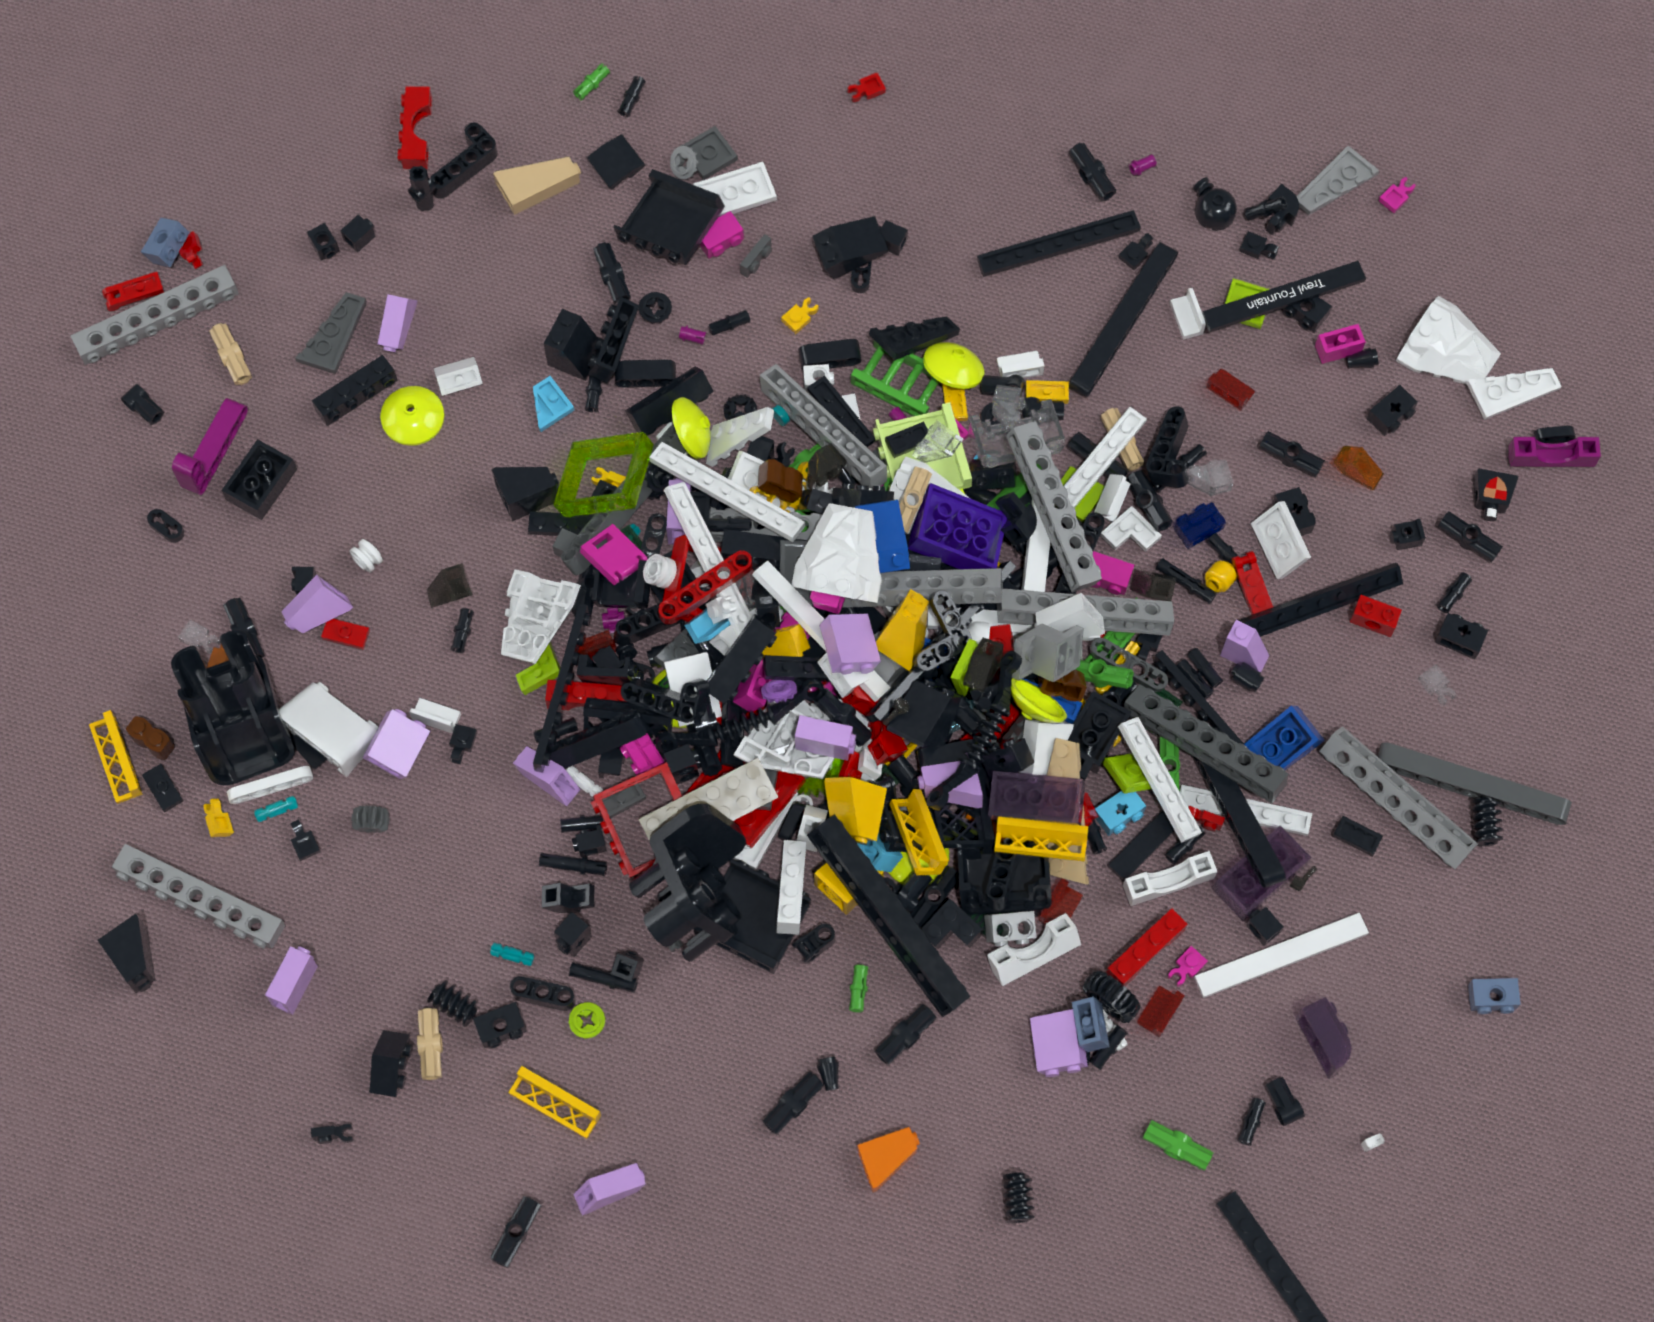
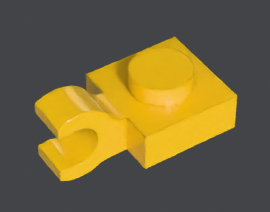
(609, 477)
(217, 822)

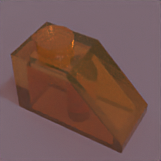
(1358, 466)

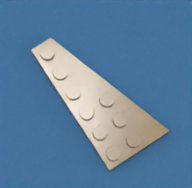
(1066, 763)

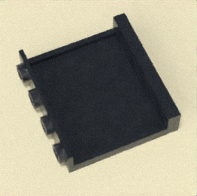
(671, 218)
(758, 904)

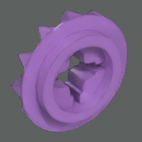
(779, 690)

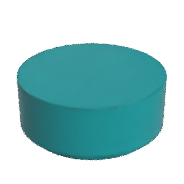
(781, 415)

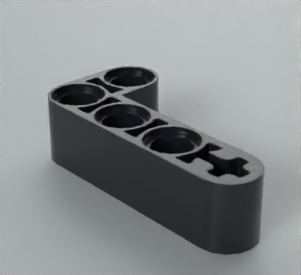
(445, 180)
(1162, 462)
(682, 701)

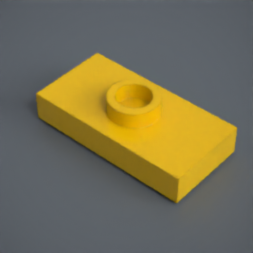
(958, 401)

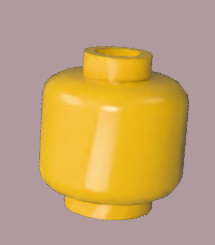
(1220, 576)

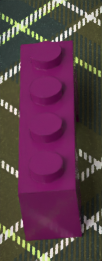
(1575, 453)

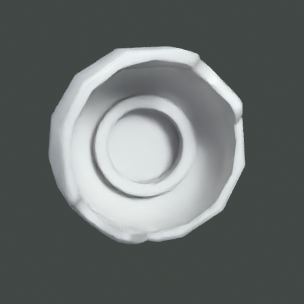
(979, 630)

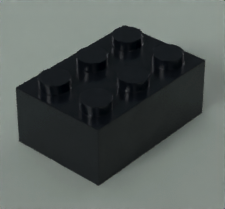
(259, 479)

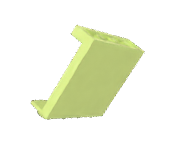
(953, 469)

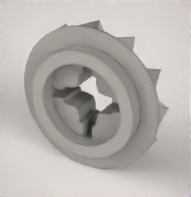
(677, 161)

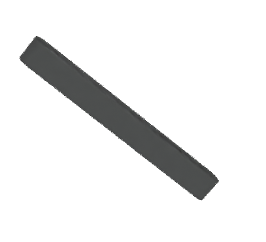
(600, 521)
(1475, 784)

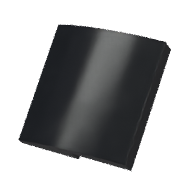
(616, 161)

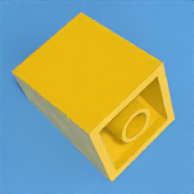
(905, 630)
(856, 806)
(833, 888)

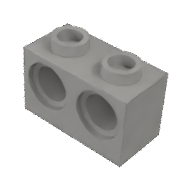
(1010, 927)

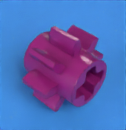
(611, 618)

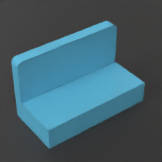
(702, 627)

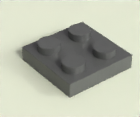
(712, 152)

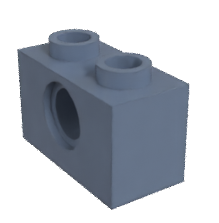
(165, 242)
(1505, 988)
(1090, 1024)

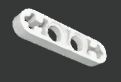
(269, 785)

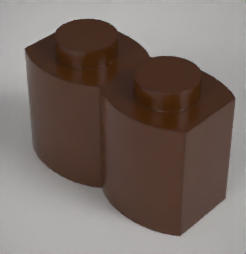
(780, 480)
(1070, 687)
(148, 737)

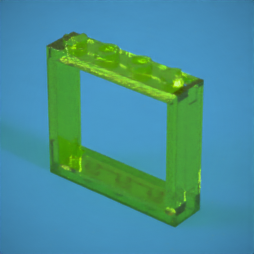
(584, 450)

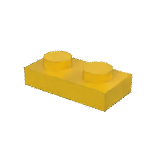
(1048, 390)

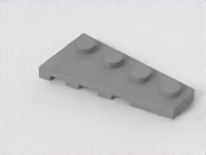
(1338, 178)

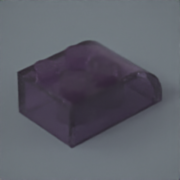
(1325, 1035)

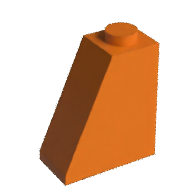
(886, 1155)

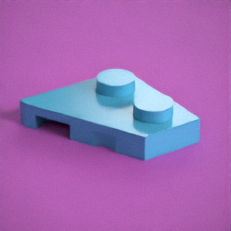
(550, 403)

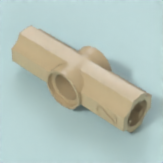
(230, 354)
(1130, 454)
(916, 487)
(429, 1044)

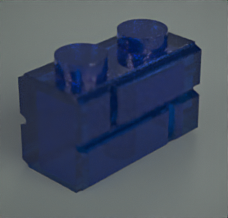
(1199, 525)

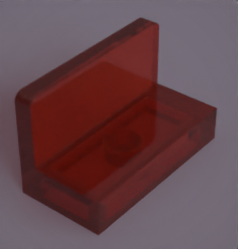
(1230, 389)
(596, 642)
(1063, 901)
(1160, 1010)

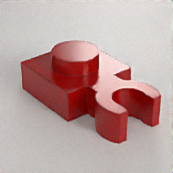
(869, 86)
(1209, 820)

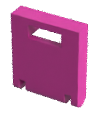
(615, 556)

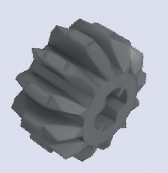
(370, 819)

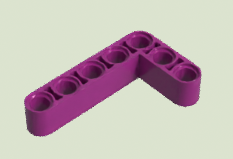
(197, 471)

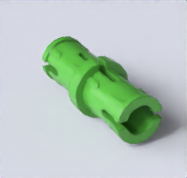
(591, 81)
(858, 988)

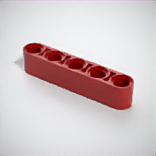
(699, 596)

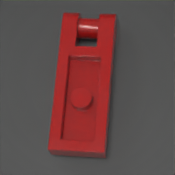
(132, 290)
(1252, 583)

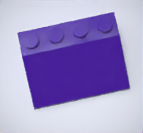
(957, 530)

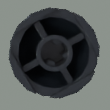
(1216, 209)

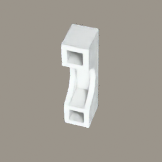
(1157, 884)
(791, 887)
(1057, 939)

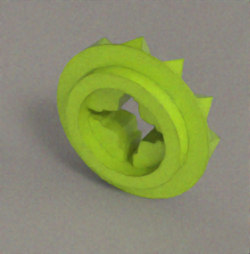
(585, 1010)

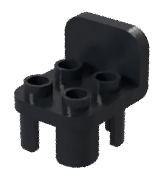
(232, 712)
(688, 857)

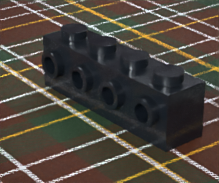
(613, 340)
(354, 390)
(657, 407)
(740, 658)

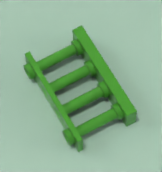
(882, 389)

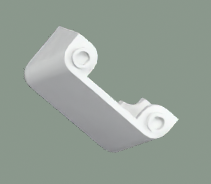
(328, 726)

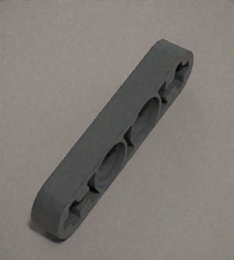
(1130, 661)

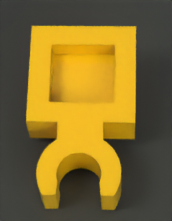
(799, 317)

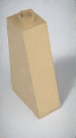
(536, 182)

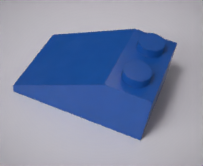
(890, 535)
(1286, 738)

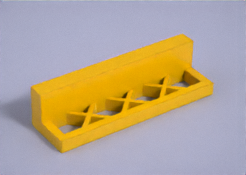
(120, 752)
(925, 834)
(1042, 834)
(558, 1094)

